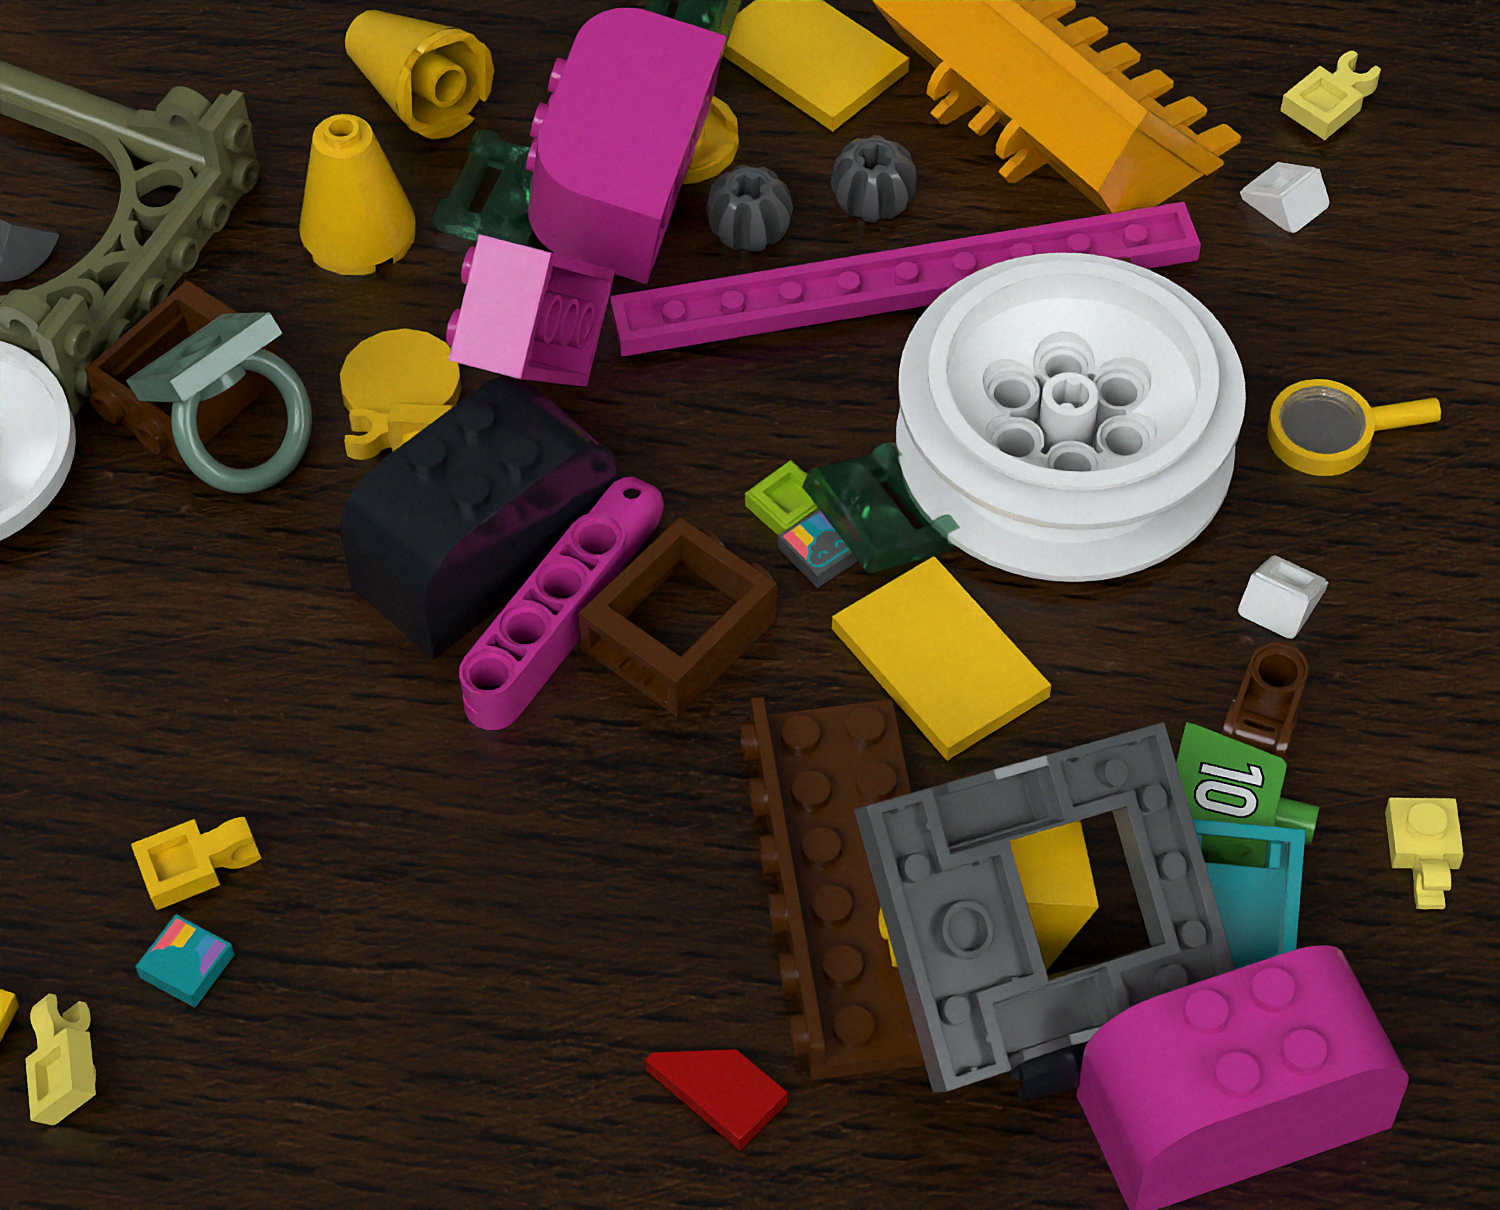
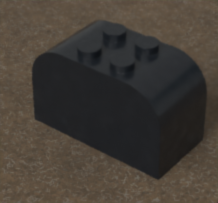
(470, 510)

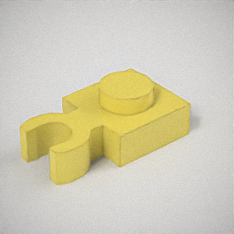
(1329, 100)

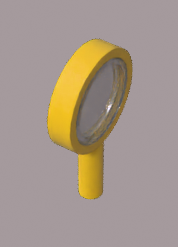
(1330, 427)

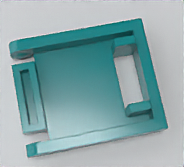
(1258, 903)

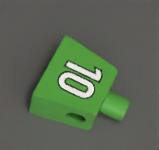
(1240, 786)

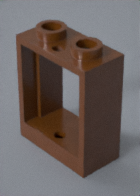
(154, 335)
(647, 663)

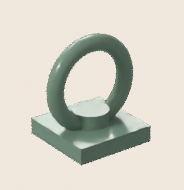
(208, 366)

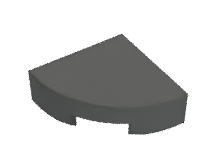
(23, 248)

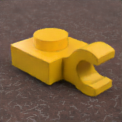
(390, 428)
(184, 860)

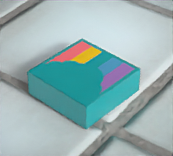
(185, 960)

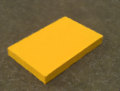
(814, 57)
(941, 657)

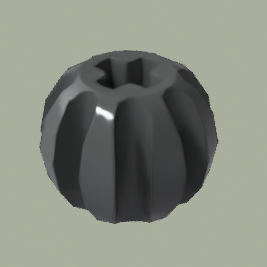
(874, 178)
(749, 208)

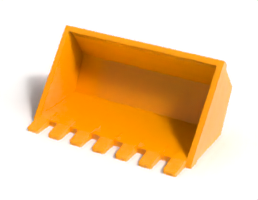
(1059, 98)

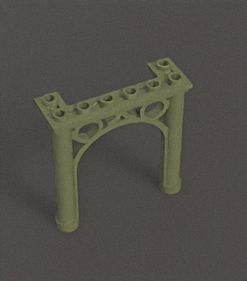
(188, 146)

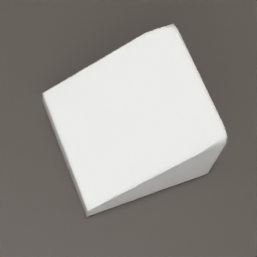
(1288, 195)
(1281, 596)

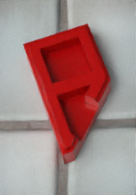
(720, 1089)

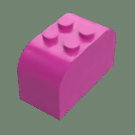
(620, 137)
(1238, 1077)

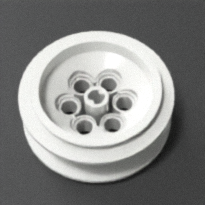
(1069, 415)

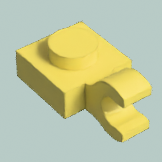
(1428, 840)
(62, 1067)

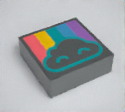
(816, 549)

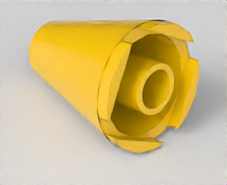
(422, 69)
(353, 200)

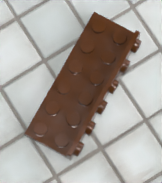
(809, 782)

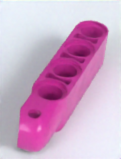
(535, 613)

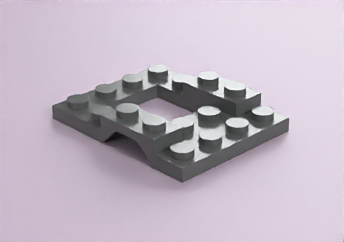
(966, 924)

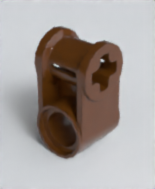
(1265, 713)

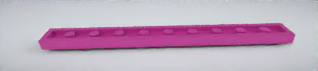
(882, 279)

